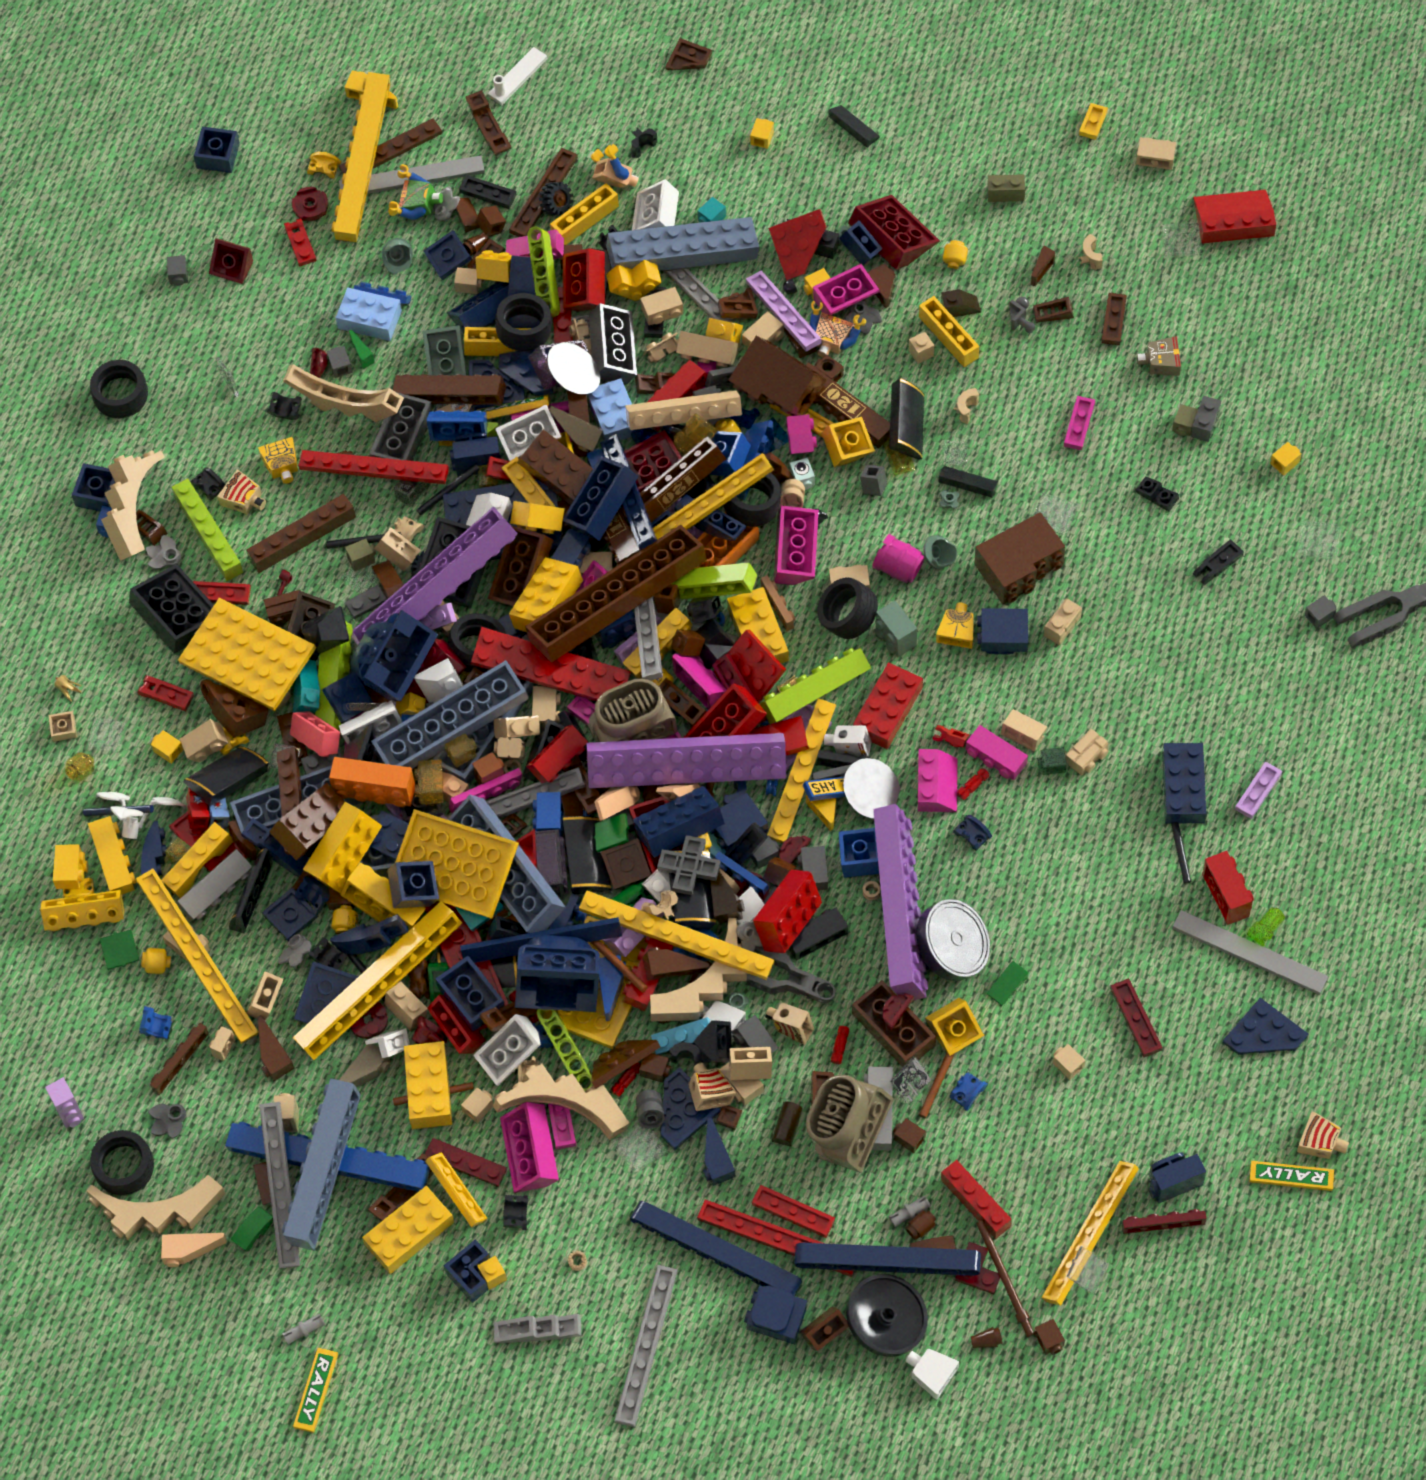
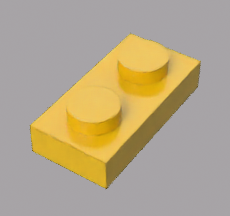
(1093, 121)

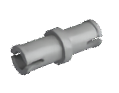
(909, 1211)
(303, 1328)

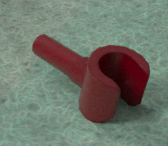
(286, 578)

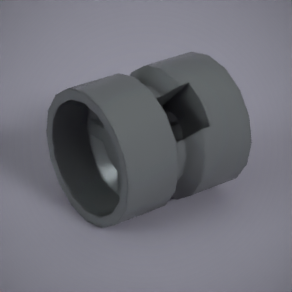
(650, 1109)

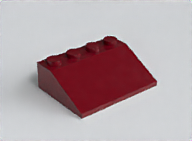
(895, 230)
(652, 458)

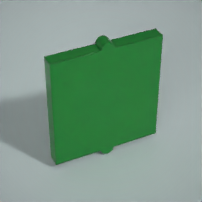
(611, 832)
(119, 949)

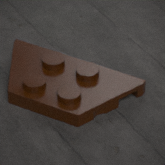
(620, 1058)

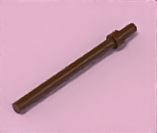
(1021, 1315)

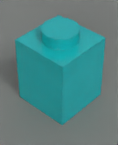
(711, 211)

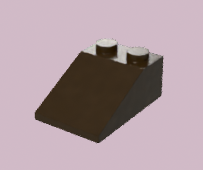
(304, 609)

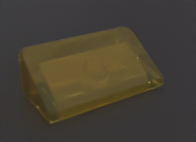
(899, 462)

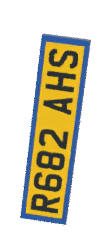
(824, 788)

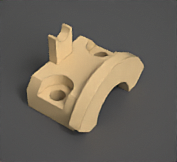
(1093, 258)
(966, 399)
(408, 531)
(668, 899)

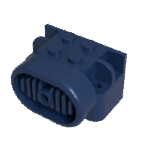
(392, 654)
(557, 974)

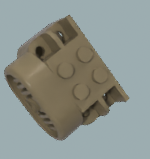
(632, 713)
(847, 1120)

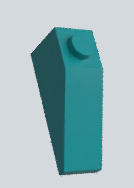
(307, 689)

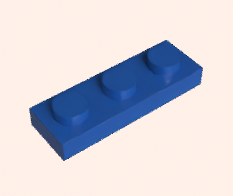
(384, 291)
(741, 874)

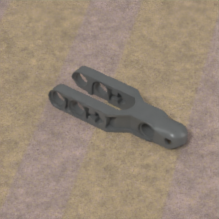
(1410, 600)
(798, 983)

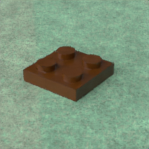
(626, 864)

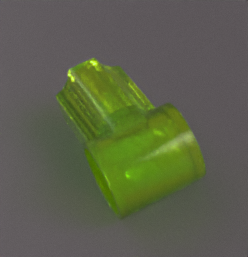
(1265, 928)

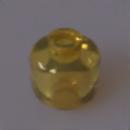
(79, 766)

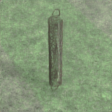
(356, 709)

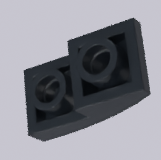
(1157, 494)

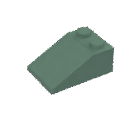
(445, 351)

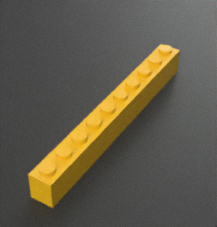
(362, 157)
(377, 980)

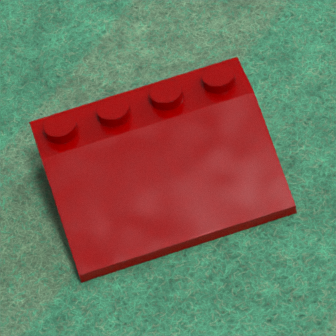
(1235, 216)

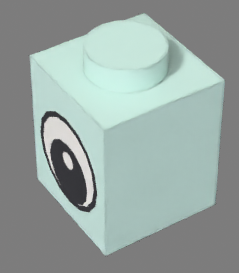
(803, 472)

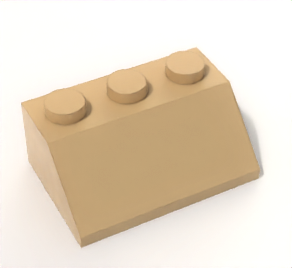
(707, 348)

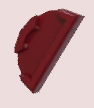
(318, 362)
(792, 848)
(895, 1007)

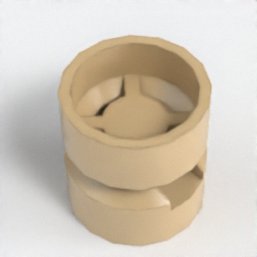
(792, 493)

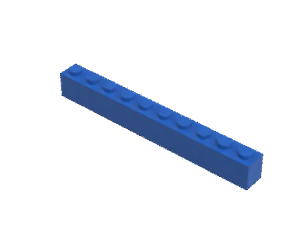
(355, 1162)

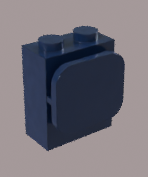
(472, 449)
(1003, 630)
(737, 818)
(1175, 1176)
(776, 1314)

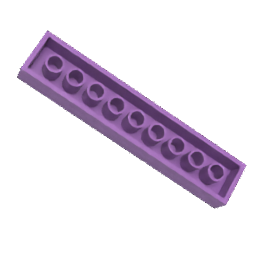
(445, 571)
(686, 760)
(899, 901)

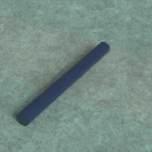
(107, 811)

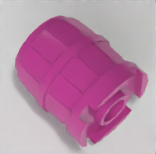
(898, 559)

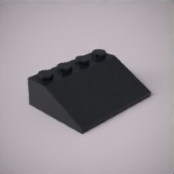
(442, 536)
(171, 606)

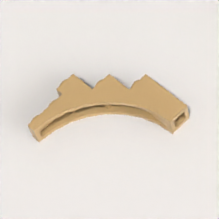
(326, 395)
(122, 497)
(688, 1001)
(593, 1103)
(188, 1208)

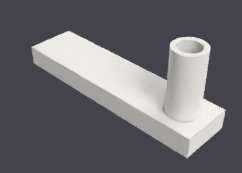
(506, 86)

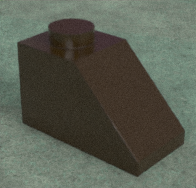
(960, 303)

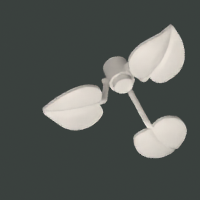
(131, 823)

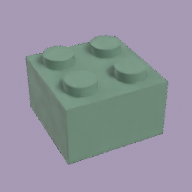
(895, 629)

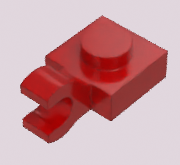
(955, 737)

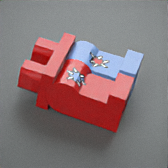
(200, 810)

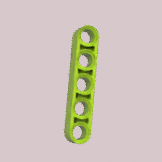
(539, 264)
(562, 1040)

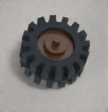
(556, 198)

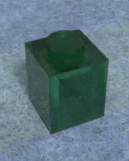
(1052, 761)

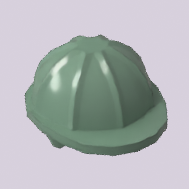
(397, 255)
(939, 552)

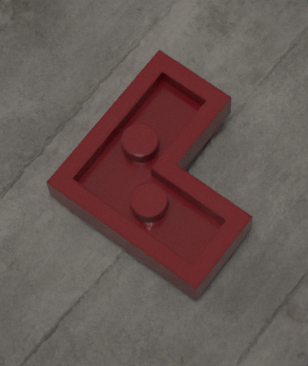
(987, 1279)

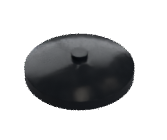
(886, 1315)

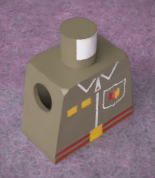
(1162, 357)

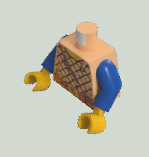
(611, 170)
(834, 332)

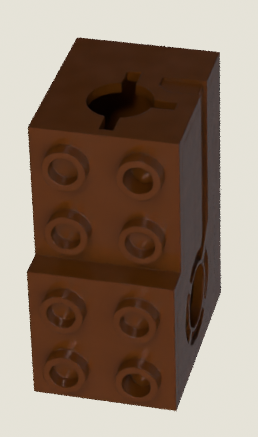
(776, 378)
(1019, 557)

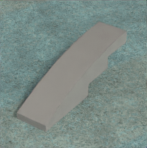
(537, 1329)

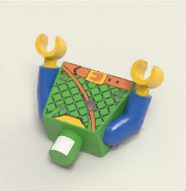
(416, 196)

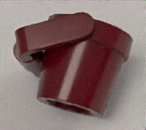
(427, 1032)

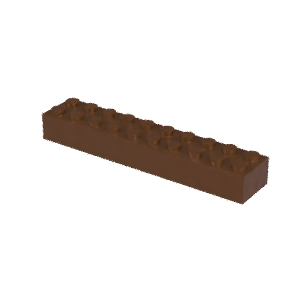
(616, 593)

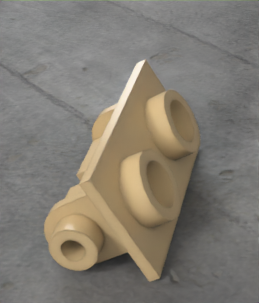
(579, 331)
(655, 350)

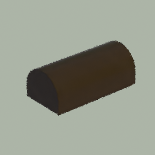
(787, 1123)

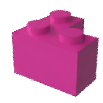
(800, 434)

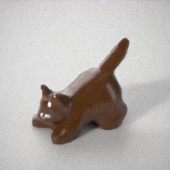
(419, 981)

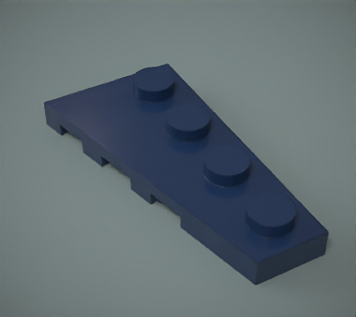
(521, 281)

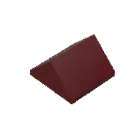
(230, 261)

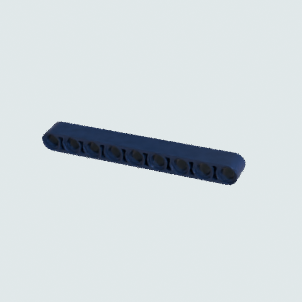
(715, 1248)
(887, 1259)

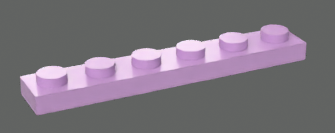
(783, 310)

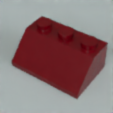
(438, 652)

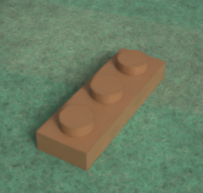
(778, 603)

